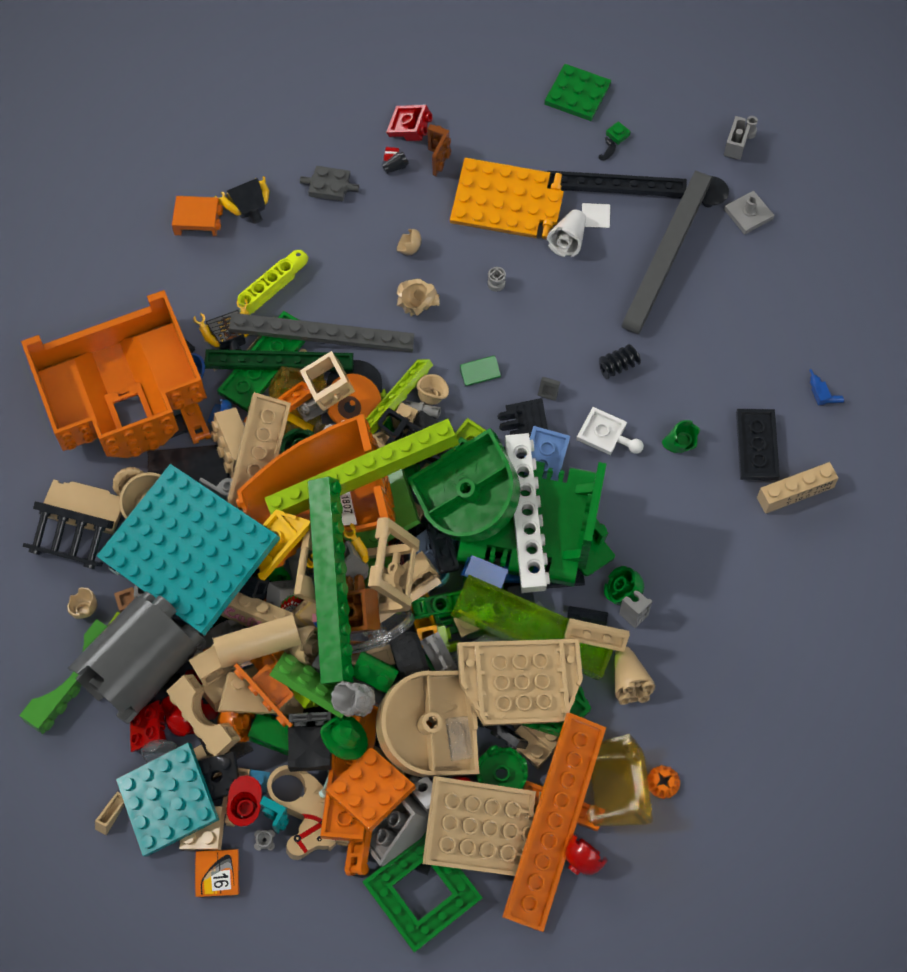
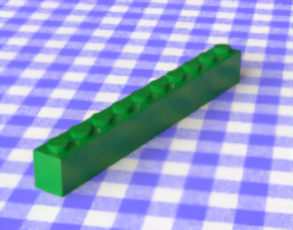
(330, 581)

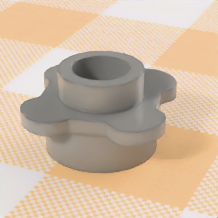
(260, 835)

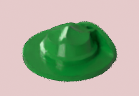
(344, 737)

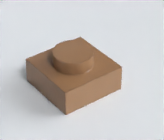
(124, 598)

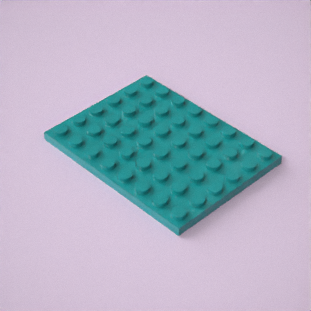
(188, 548)

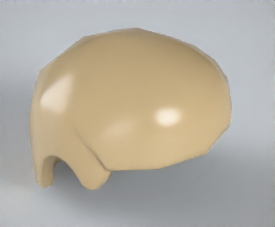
(409, 243)
(82, 604)

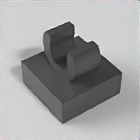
(549, 388)

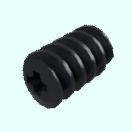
(618, 359)

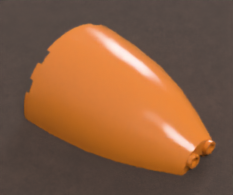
(314, 456)

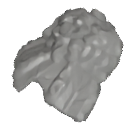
(353, 699)

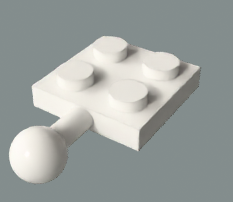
(604, 431)

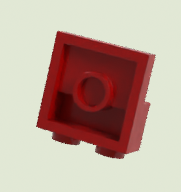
(410, 122)

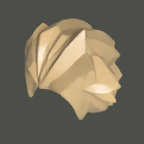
(416, 296)

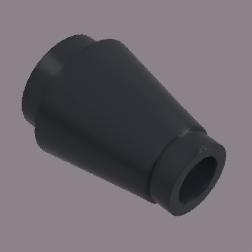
(395, 163)

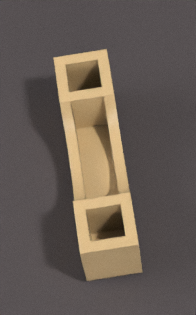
(187, 696)

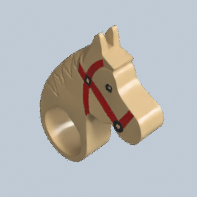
(309, 810)

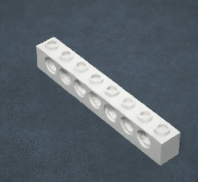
(529, 581)

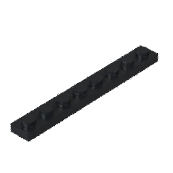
(620, 183)

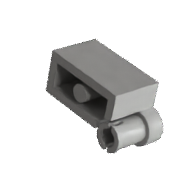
(739, 135)

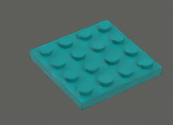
(167, 799)

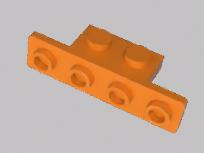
(271, 690)

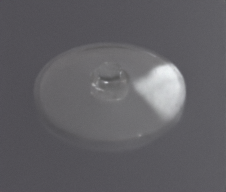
(390, 630)

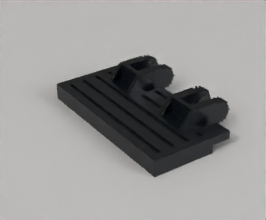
(527, 415)

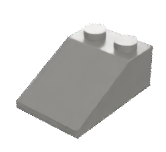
(398, 831)

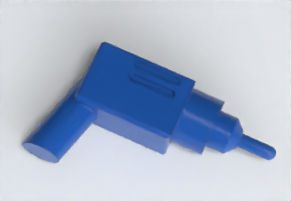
(822, 392)

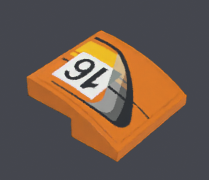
(217, 872)

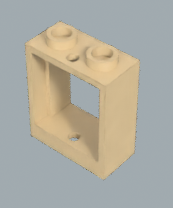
(341, 388)

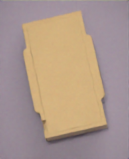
(85, 500)

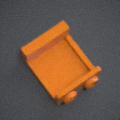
(196, 214)

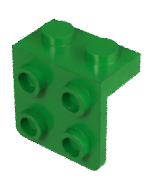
(374, 672)

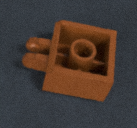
(363, 606)

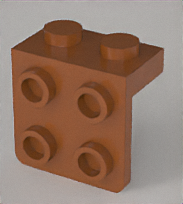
(439, 143)

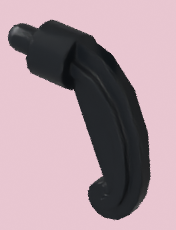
(610, 150)

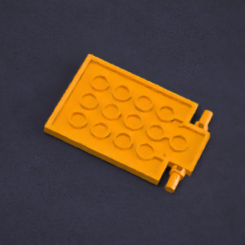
(506, 198)

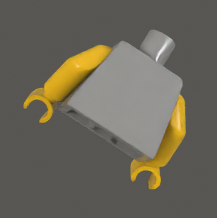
(355, 555)

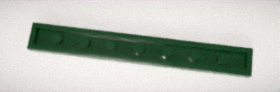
(269, 359)

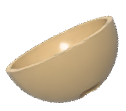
(135, 490)

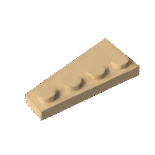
(239, 699)

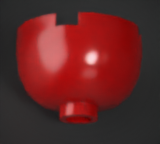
(583, 857)

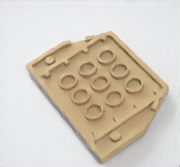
(520, 679)

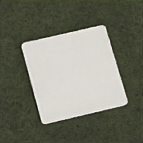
(596, 215)

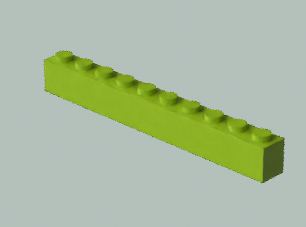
(370, 466)

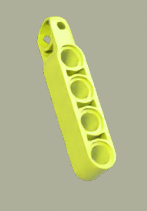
(267, 288)

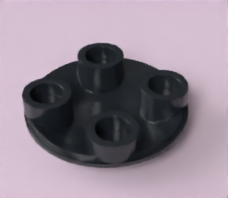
(716, 193)

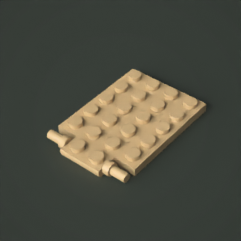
(477, 825)

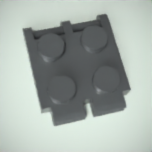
(302, 719)

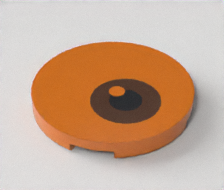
(360, 402)

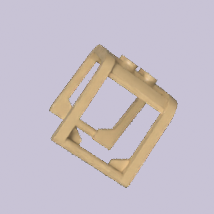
(381, 579)

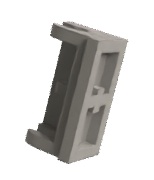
(637, 611)

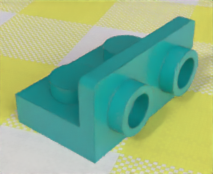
(275, 813)

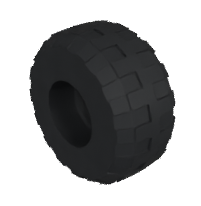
(408, 654)

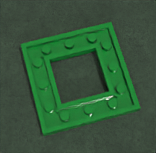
(420, 932)

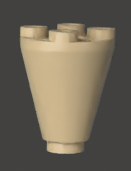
(631, 678)

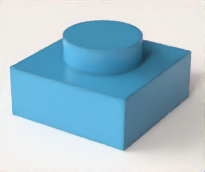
(262, 777)

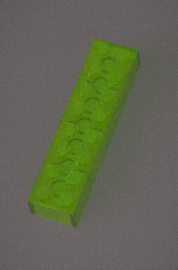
(520, 619)

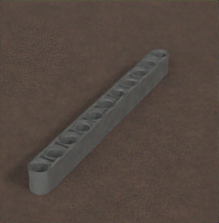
(666, 252)

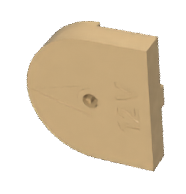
(404, 730)

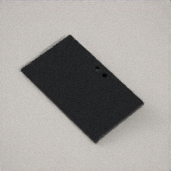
(193, 461)

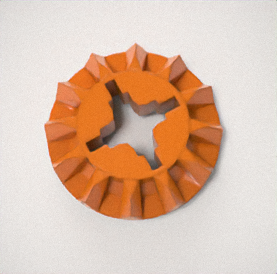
(663, 791)

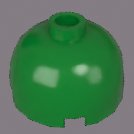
(623, 583)

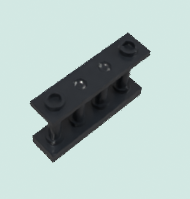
(82, 519)

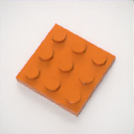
(370, 789)

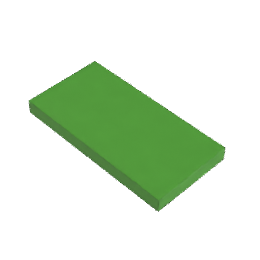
(404, 508)

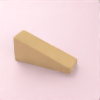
(109, 814)

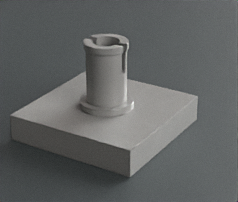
(749, 212)

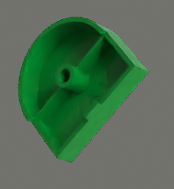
(474, 467)

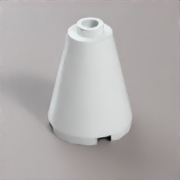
(568, 234)

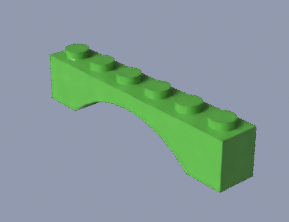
(44, 710)

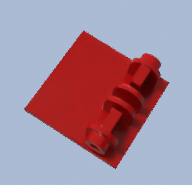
(147, 726)

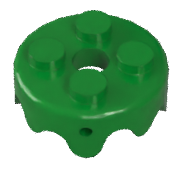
(502, 758)

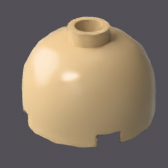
(309, 649)

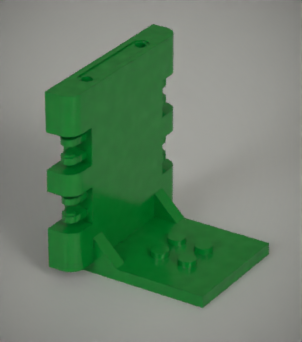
(568, 524)

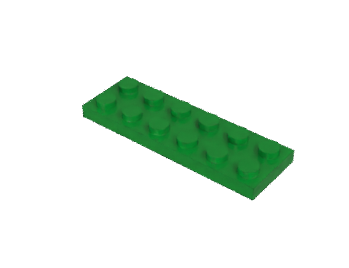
(243, 383)

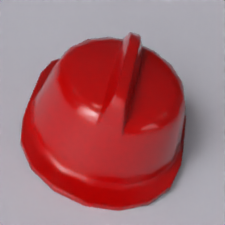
(174, 719)
(244, 801)

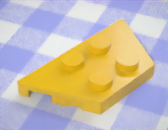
(290, 530)

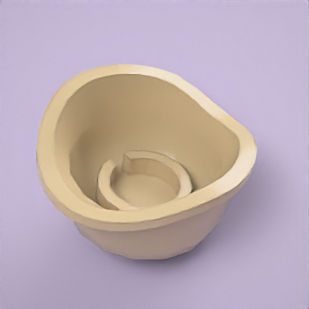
(432, 389)

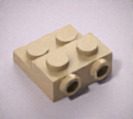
(540, 745)

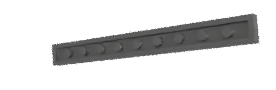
(321, 332)

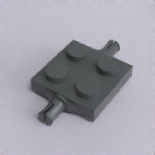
(329, 183)

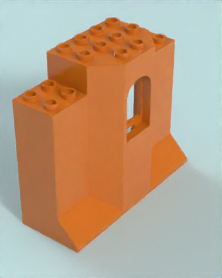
(110, 363)

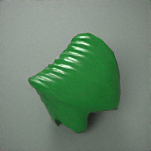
(682, 437)

